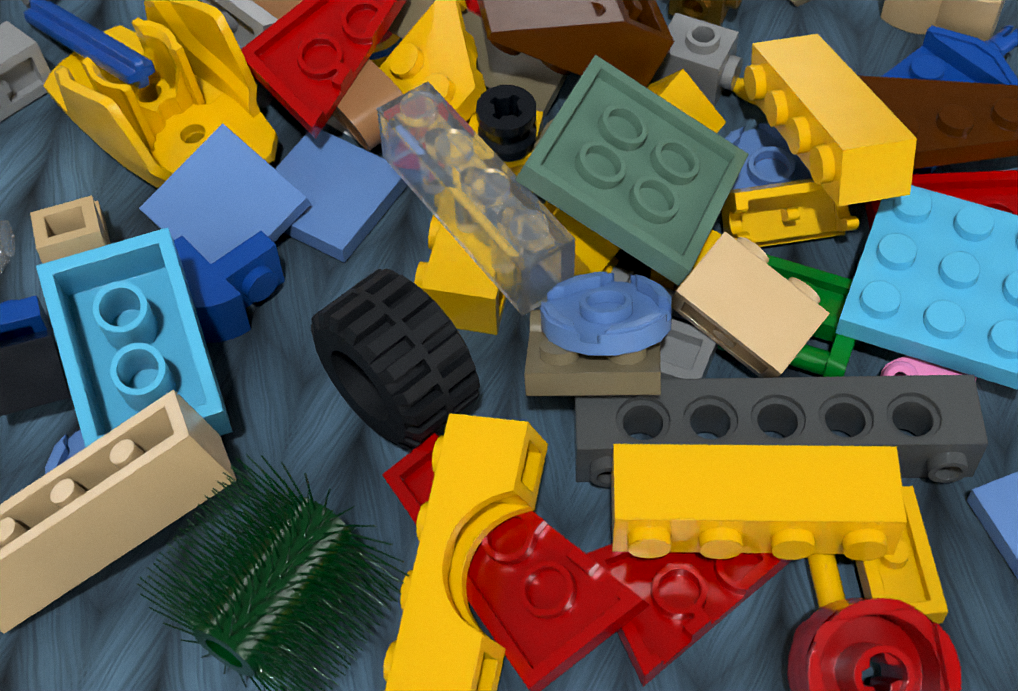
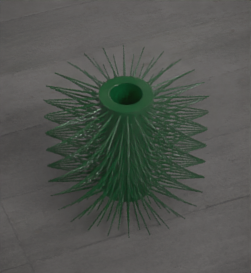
(273, 583)

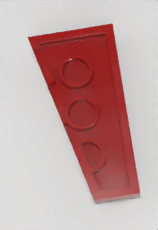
(529, 584)

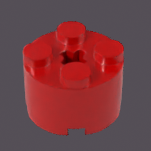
(852, 632)

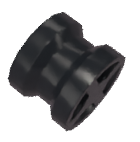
(507, 121)

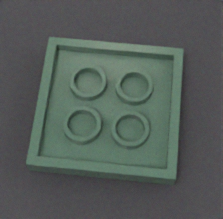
(634, 170)

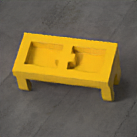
(785, 213)

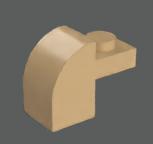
(69, 229)

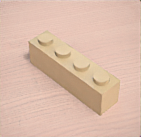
(105, 503)

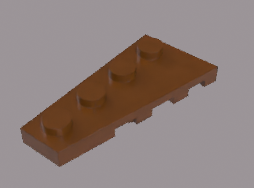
(952, 118)

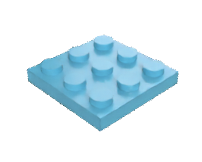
(939, 285)

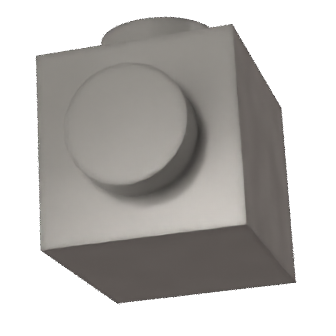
(704, 53)

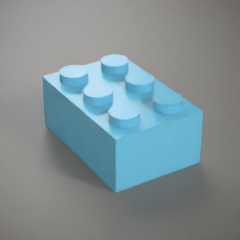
(129, 333)

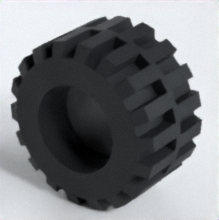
(395, 357)

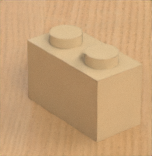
(749, 306)

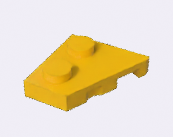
(442, 54)

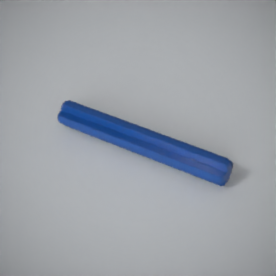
(90, 42)

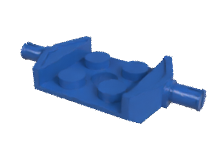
(959, 58)

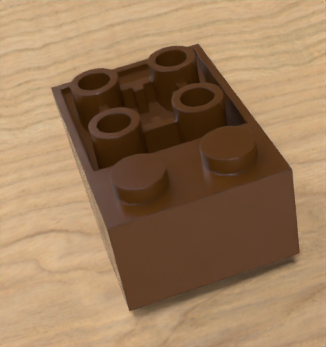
(572, 32)

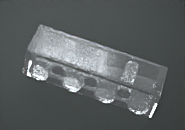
(476, 197)

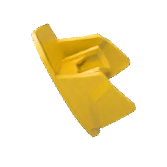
(193, 91)

